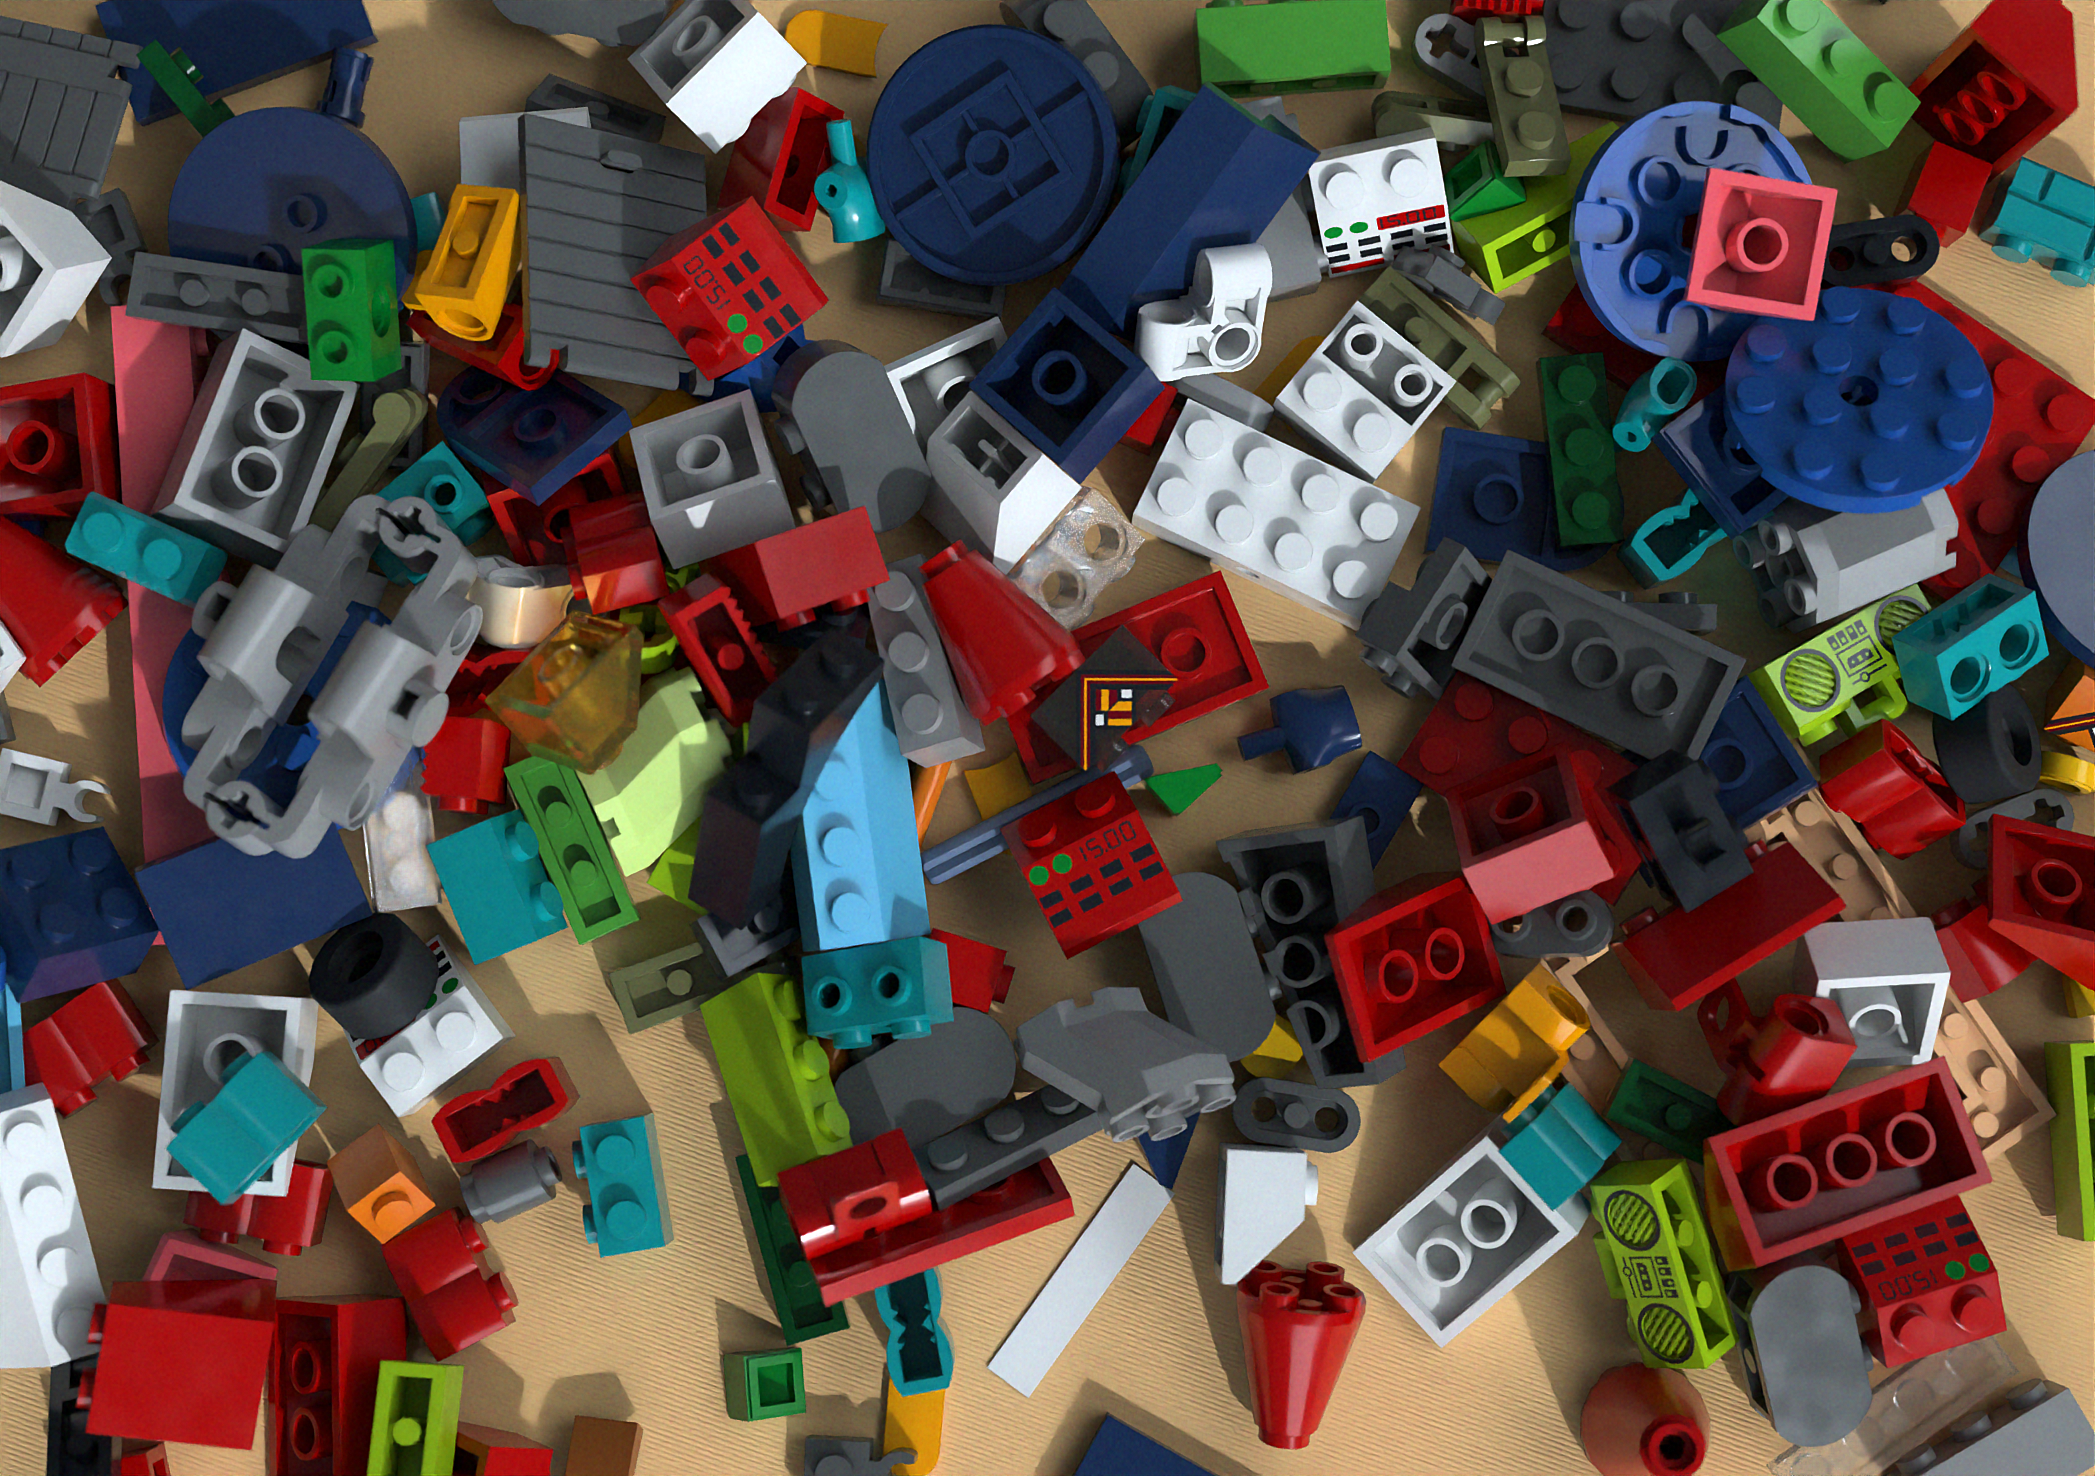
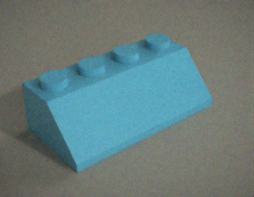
(859, 841)

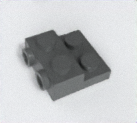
(1419, 631)

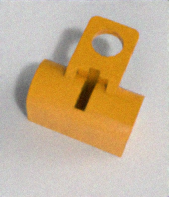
(472, 264)
(1518, 1045)

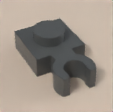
(118, 234)
(1442, 277)
(850, 1457)

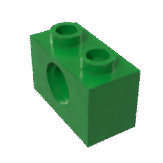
(351, 309)

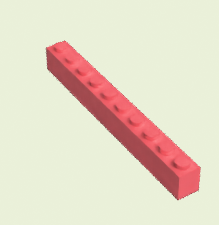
(156, 388)

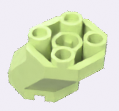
(662, 771)

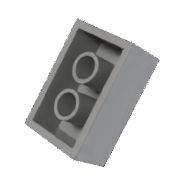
(254, 450)

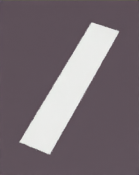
(1080, 1280)

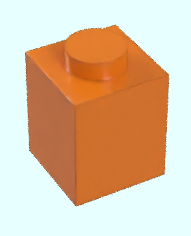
(380, 1183)

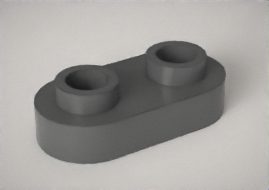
(1546, 930)
(1295, 1114)

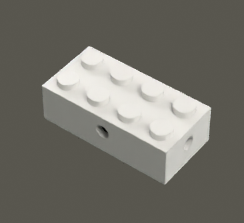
(1274, 515)

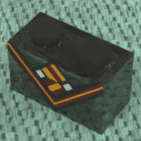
(1104, 701)

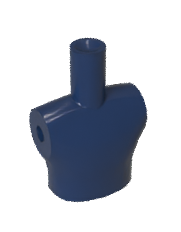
(1308, 728)

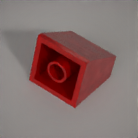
(180, 1361)

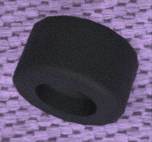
(1989, 748)
(374, 976)

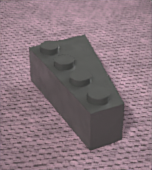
(1297, 889)

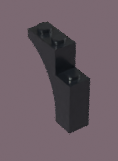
(761, 798)

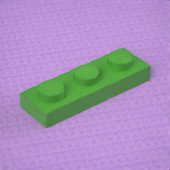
(573, 848)

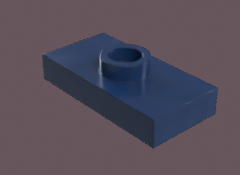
(1382, 797)

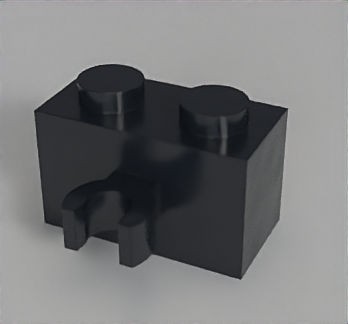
(1681, 828)

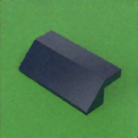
(1204, 188)

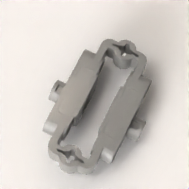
(376, 701)

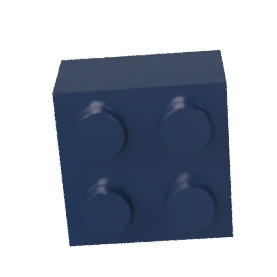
(1067, 385)
(69, 915)

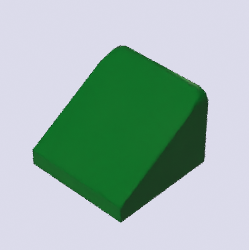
(1479, 187)
(1181, 788)
(764, 1384)

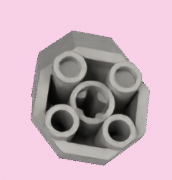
(1829, 562)
(1125, 1064)

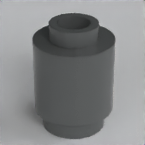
(511, 1182)

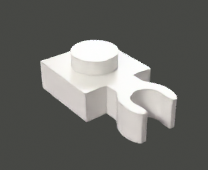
(38, 788)

